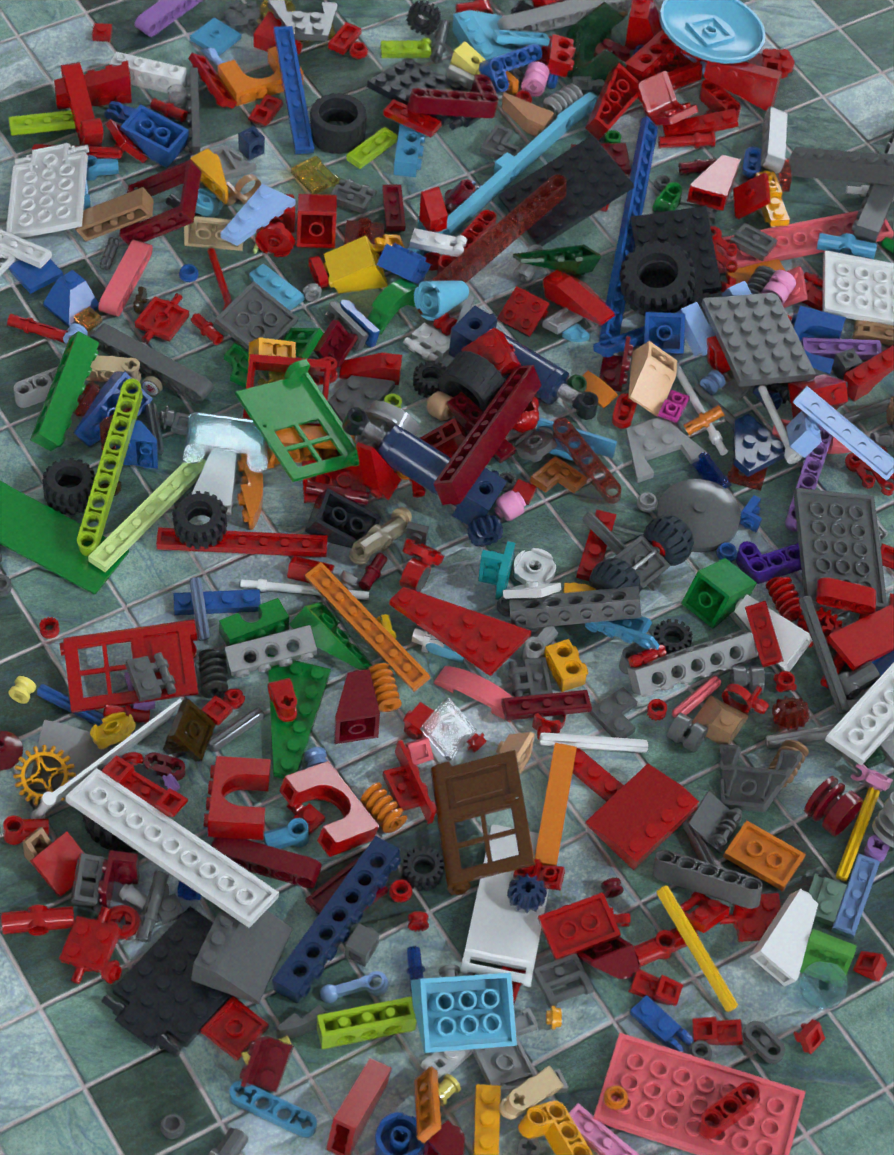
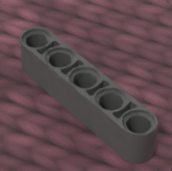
(707, 879)

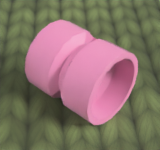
(535, 79)
(781, 283)

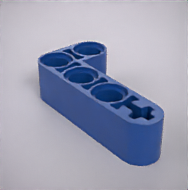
(496, 66)

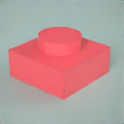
(420, 750)

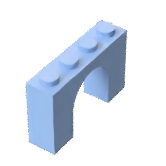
(696, 325)

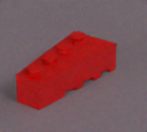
(746, 80)
(614, 99)

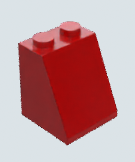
(643, 23)
(316, 220)
(827, 387)

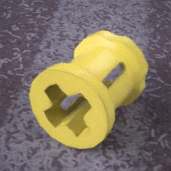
(448, 1088)

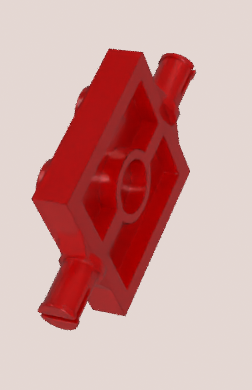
(162, 318)
(754, 922)
(90, 944)

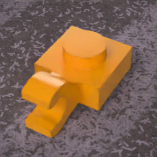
(387, 239)

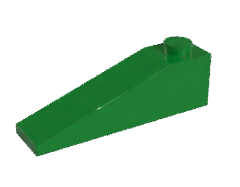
(329, 636)

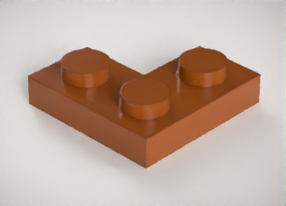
(558, 472)

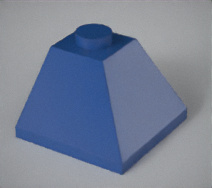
(70, 297)
(665, 331)

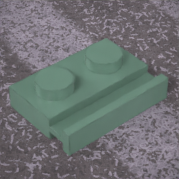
(828, 895)

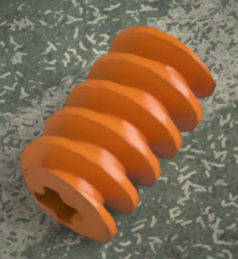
(385, 687)
(382, 809)

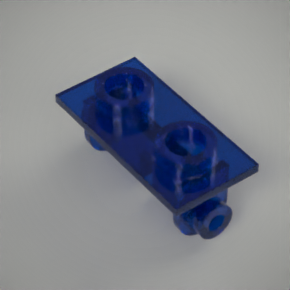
(709, 471)

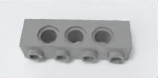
(301, 636)

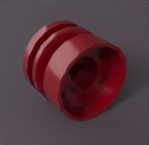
(829, 803)

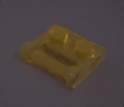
(311, 178)

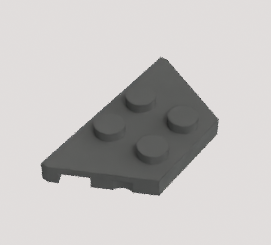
(359, 393)

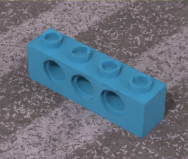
(408, 152)

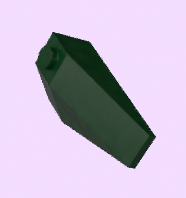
(570, 259)

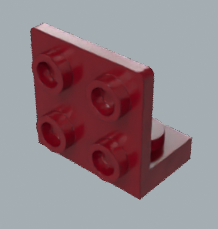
(614, 368)
(120, 868)
(266, 1063)

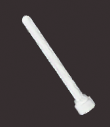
(791, 455)

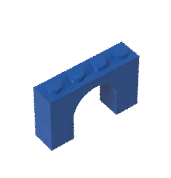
(817, 324)

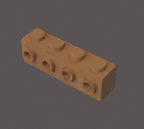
(116, 214)

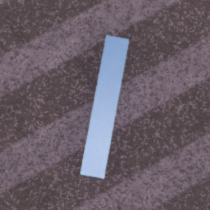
(845, 432)

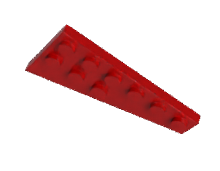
(472, 635)

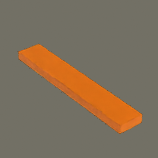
(555, 804)

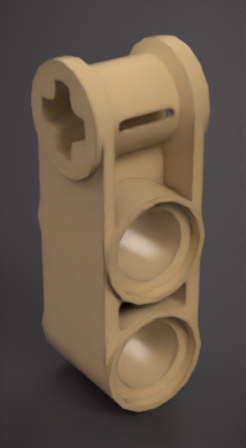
(105, 366)
(530, 1093)

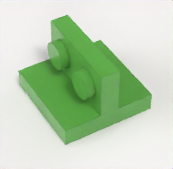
(828, 949)

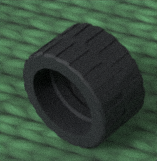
(338, 108)
(473, 377)

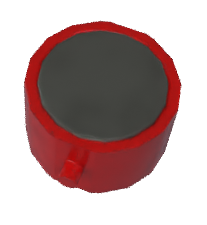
(415, 575)

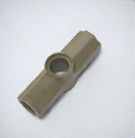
(379, 538)

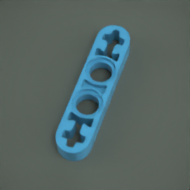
(271, 1111)

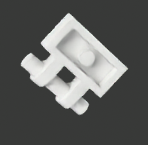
(431, 339)

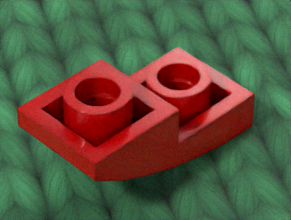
(551, 875)

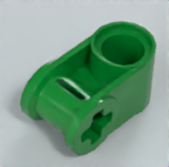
(669, 198)

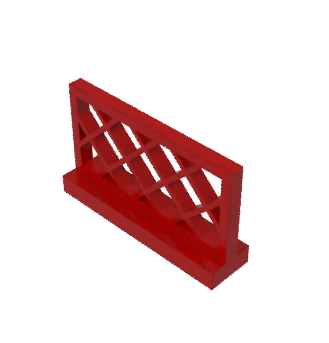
(683, 75)

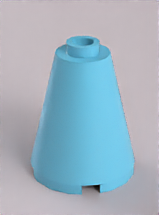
(439, 297)

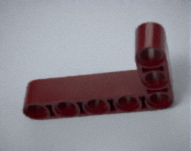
(478, 103)

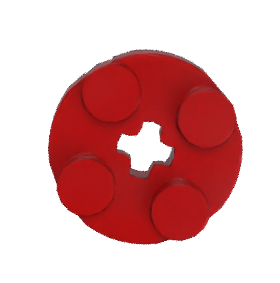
(783, 54)
(283, 240)
(427, 554)

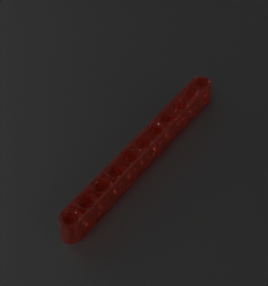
(505, 231)

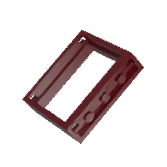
(184, 173)

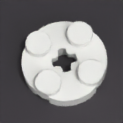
(528, 559)

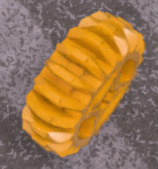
(38, 756)

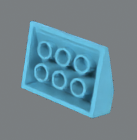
(477, 30)
(464, 1012)

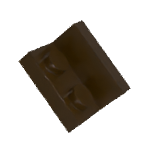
(189, 731)

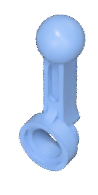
(330, 993)

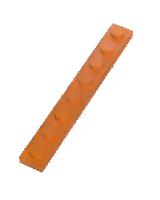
(367, 627)

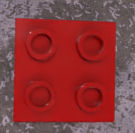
(523, 311)

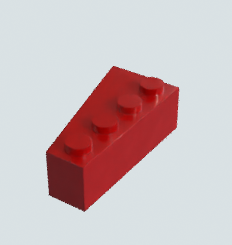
(102, 86)

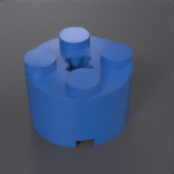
(398, 1136)

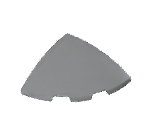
(74, 743)

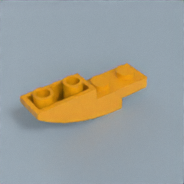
(775, 211)

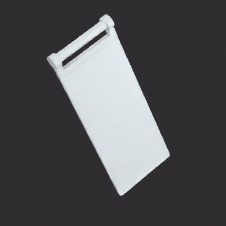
(49, 799)
(496, 929)

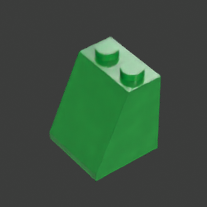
(717, 591)

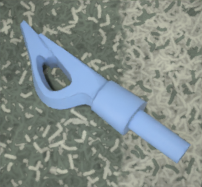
(211, 54)

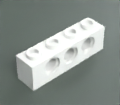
(151, 73)

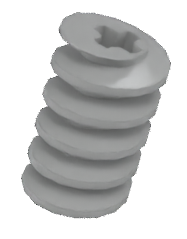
(562, 99)

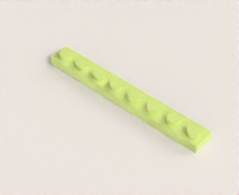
(145, 515)

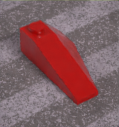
(576, 297)

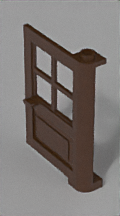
(472, 792)

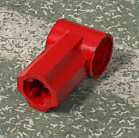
(477, 5)
(24, 828)

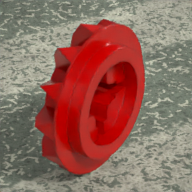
(131, 919)

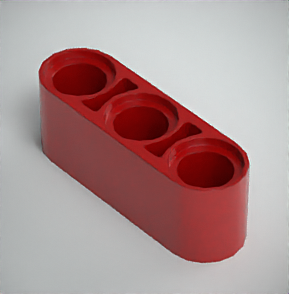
(717, 98)
(846, 596)
(724, 1119)

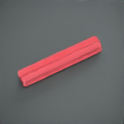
(697, 696)

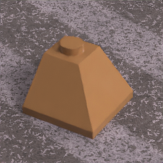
(721, 720)

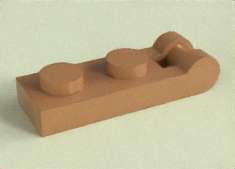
(873, 331)

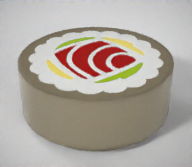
(151, 386)

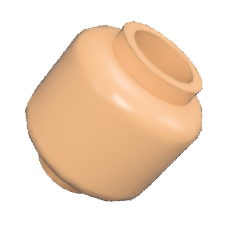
(438, 406)

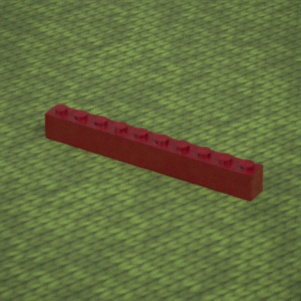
(487, 435)

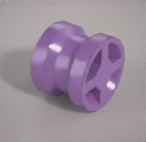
(876, 853)

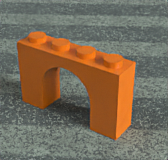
(249, 89)

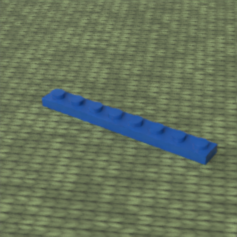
(293, 90)

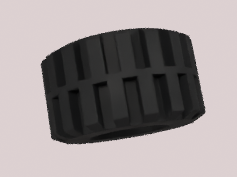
(66, 473)
(194, 506)

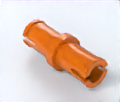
(704, 420)

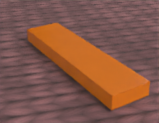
(427, 1104)

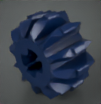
(485, 530)
(526, 893)

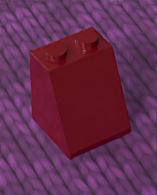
(357, 710)

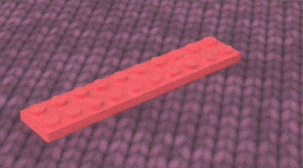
(800, 239)

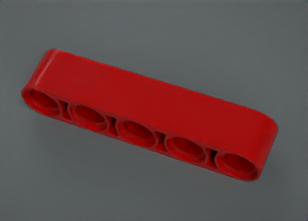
(473, 232)

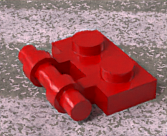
(814, 295)

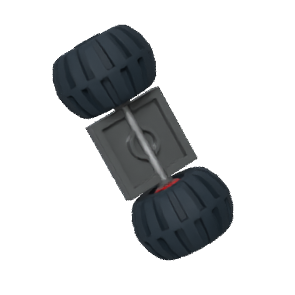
(663, 544)

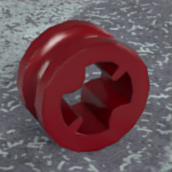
(612, 887)

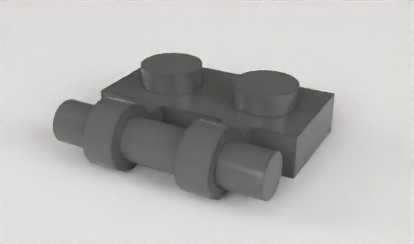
(353, 195)
(536, 675)
(144, 679)

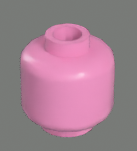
(509, 505)

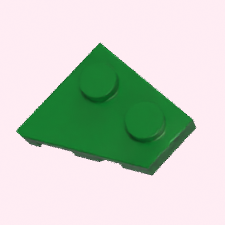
(305, 339)

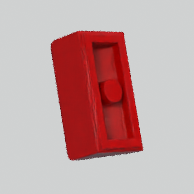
(300, 566)

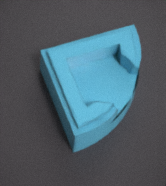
(576, 334)

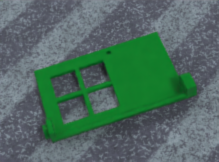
(291, 404)

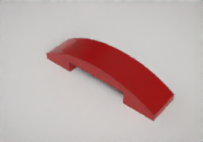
(166, 801)

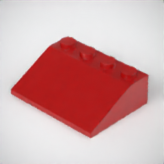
(642, 815)

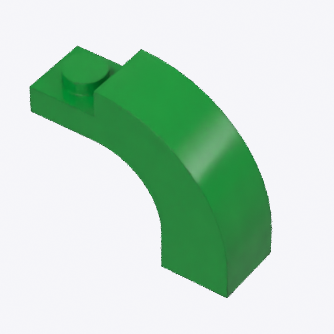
(390, 301)

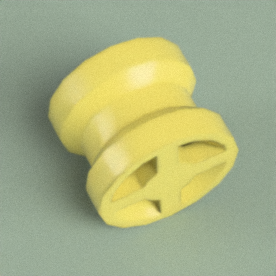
(22, 689)

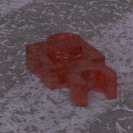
(785, 176)

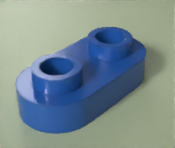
(752, 162)

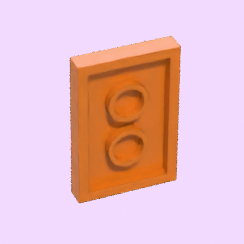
(764, 855)

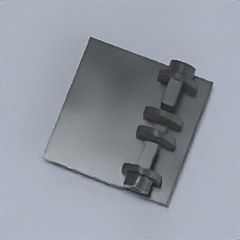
(715, 821)

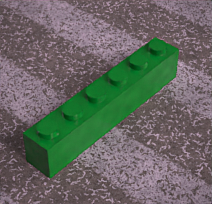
(64, 391)

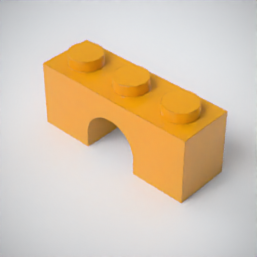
(486, 1120)

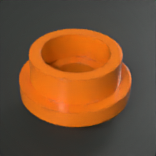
(616, 1091)

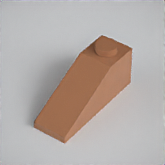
(527, 115)

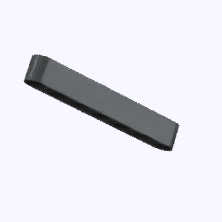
(152, 363)

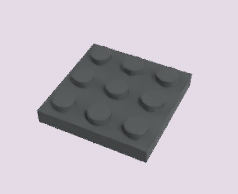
(255, 316)

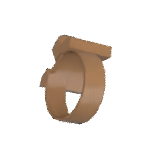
(235, 193)

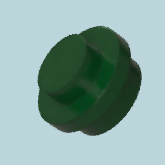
(577, 382)

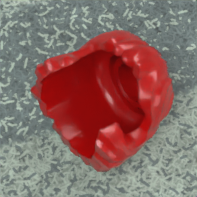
(529, 418)

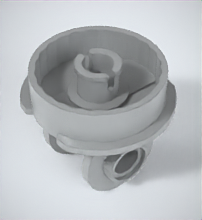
(386, 417)

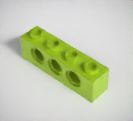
(366, 1022)

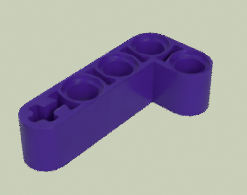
(769, 565)

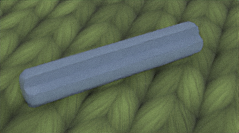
(199, 608)

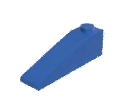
(104, 406)

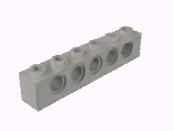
(744, 651)

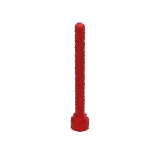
(220, 277)

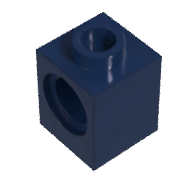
(251, 143)

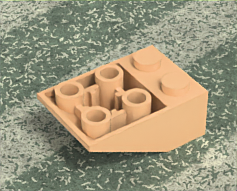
(651, 377)

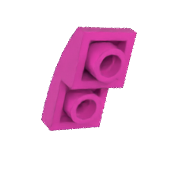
(674, 406)

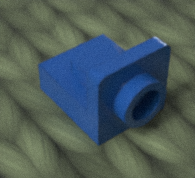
(749, 515)

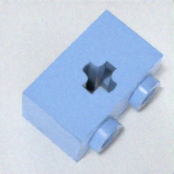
(803, 434)

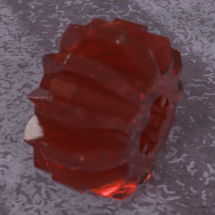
(790, 713)

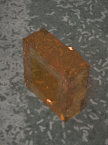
(88, 319)

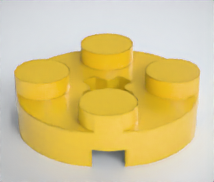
(113, 729)

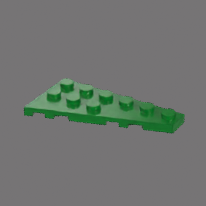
(292, 737)

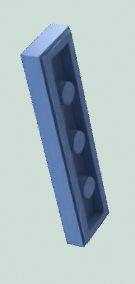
(855, 896)

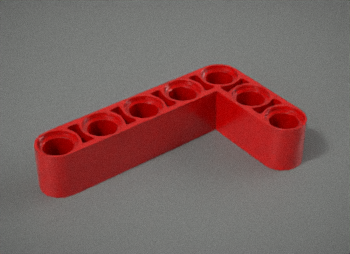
(87, 126)

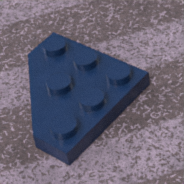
(754, 446)

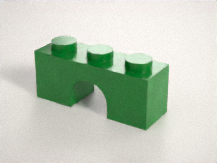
(272, 621)

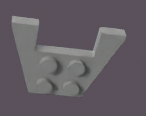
(654, 440)
(510, 1064)

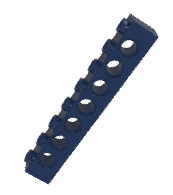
(296, 987)

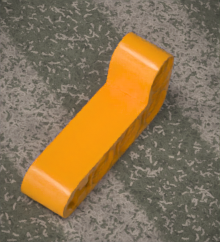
(557, 1126)

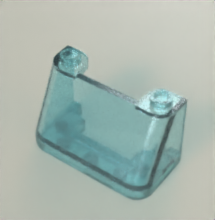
(224, 434)

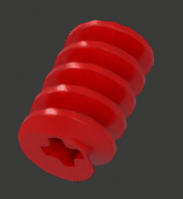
(785, 597)

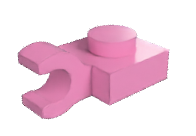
(876, 779)

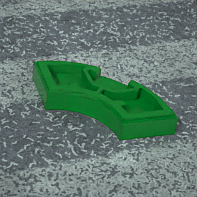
(239, 360)

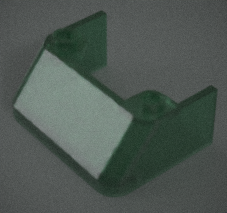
(586, 36)

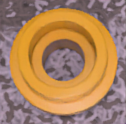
(554, 1017)

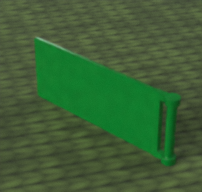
(48, 539)

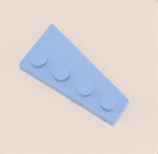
(256, 213)

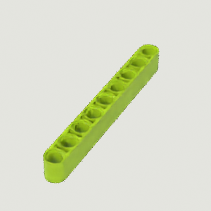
(108, 457)

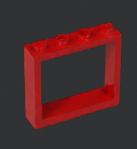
(280, 364)

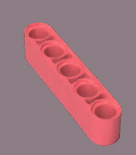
(125, 278)

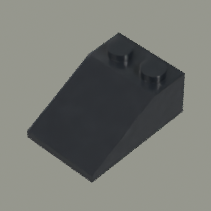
(340, 519)

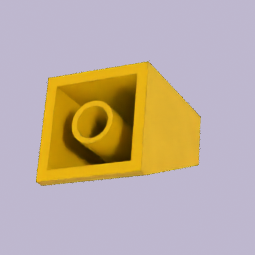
(354, 267)

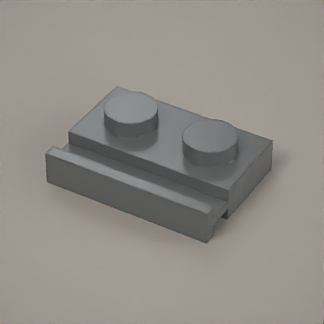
(753, 242)

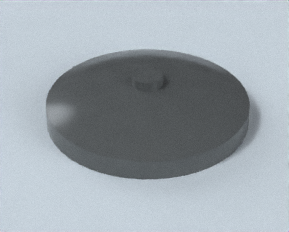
(706, 509)

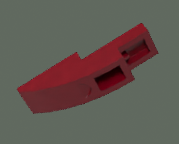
(468, 414)

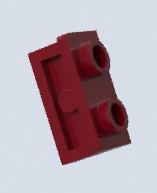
(335, 343)

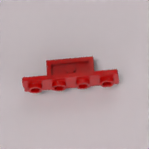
(407, 786)

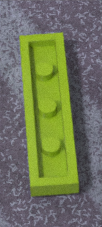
(41, 122)

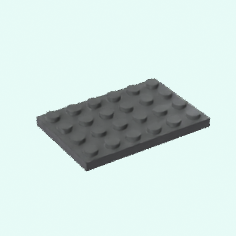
(758, 339)
(839, 540)

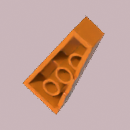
(290, 437)

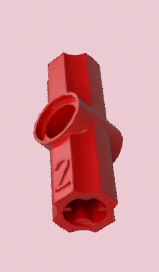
(37, 920)
(652, 949)

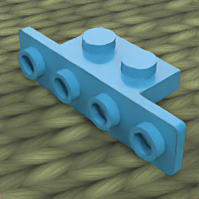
(597, 443)
(628, 630)

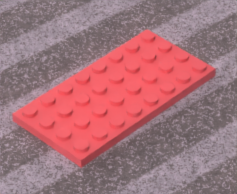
(674, 1089)

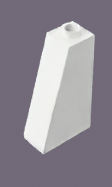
(219, 477)
(791, 638)
(786, 939)

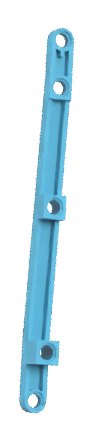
(510, 167)

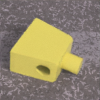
(467, 59)

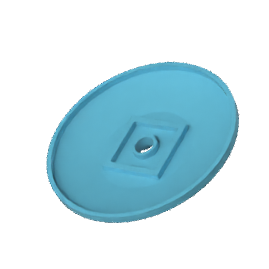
(713, 29)

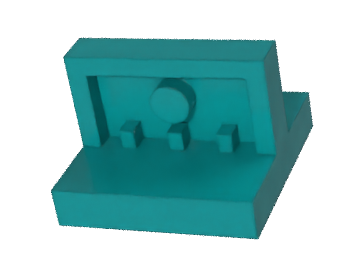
(497, 568)

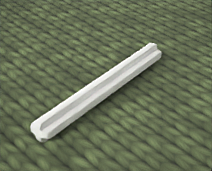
(595, 742)

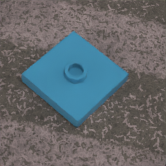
(215, 35)

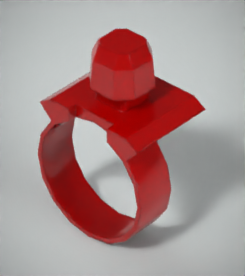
(752, 700)
(547, 726)

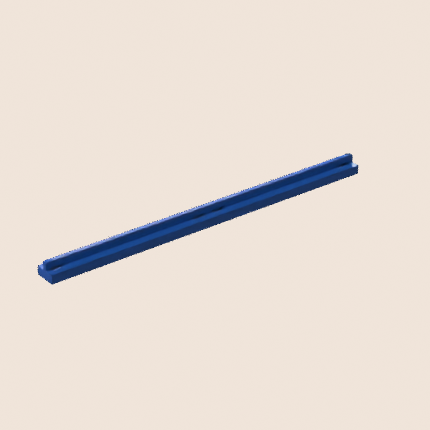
(633, 207)

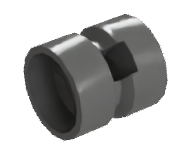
(748, 678)
(680, 729)

